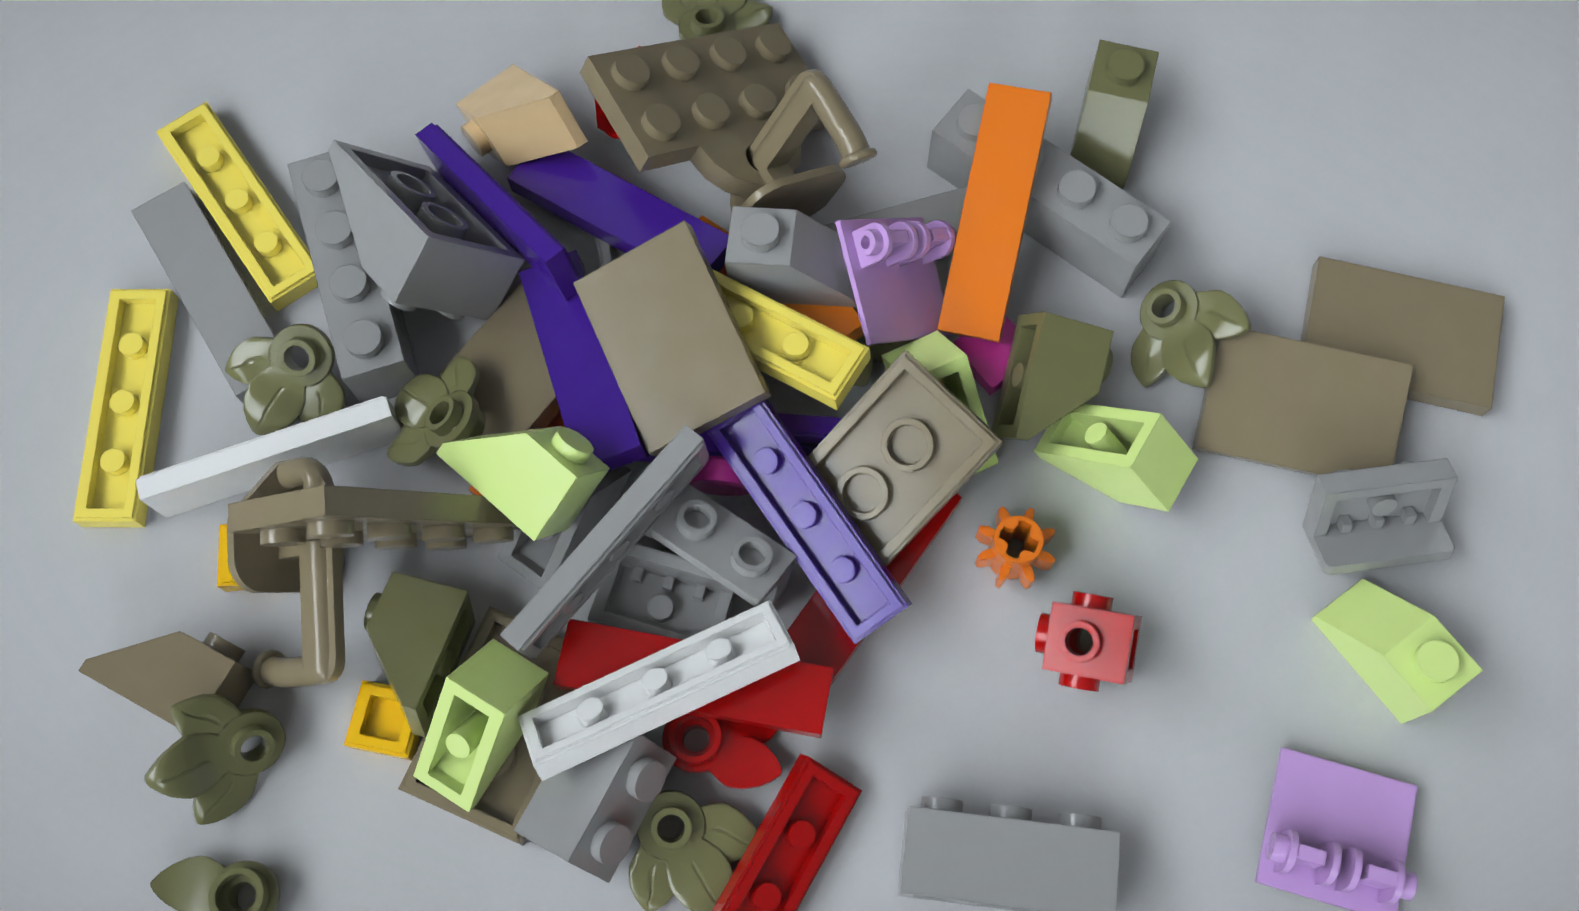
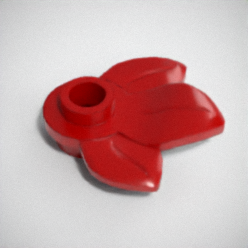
(732, 755)

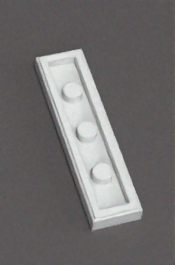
(244, 464)
(656, 689)

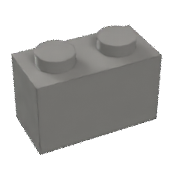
(597, 806)

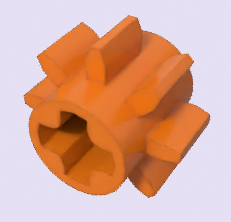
(1031, 554)

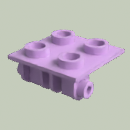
(896, 274)
(1338, 834)

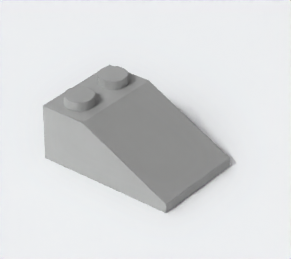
(421, 236)

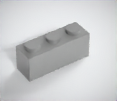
(1008, 858)

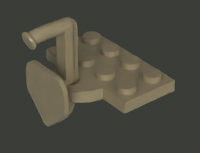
(734, 110)
(293, 540)

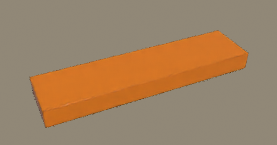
(994, 212)

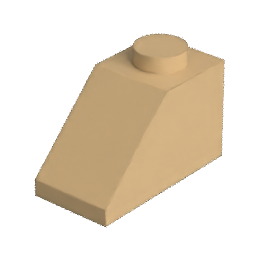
(519, 119)

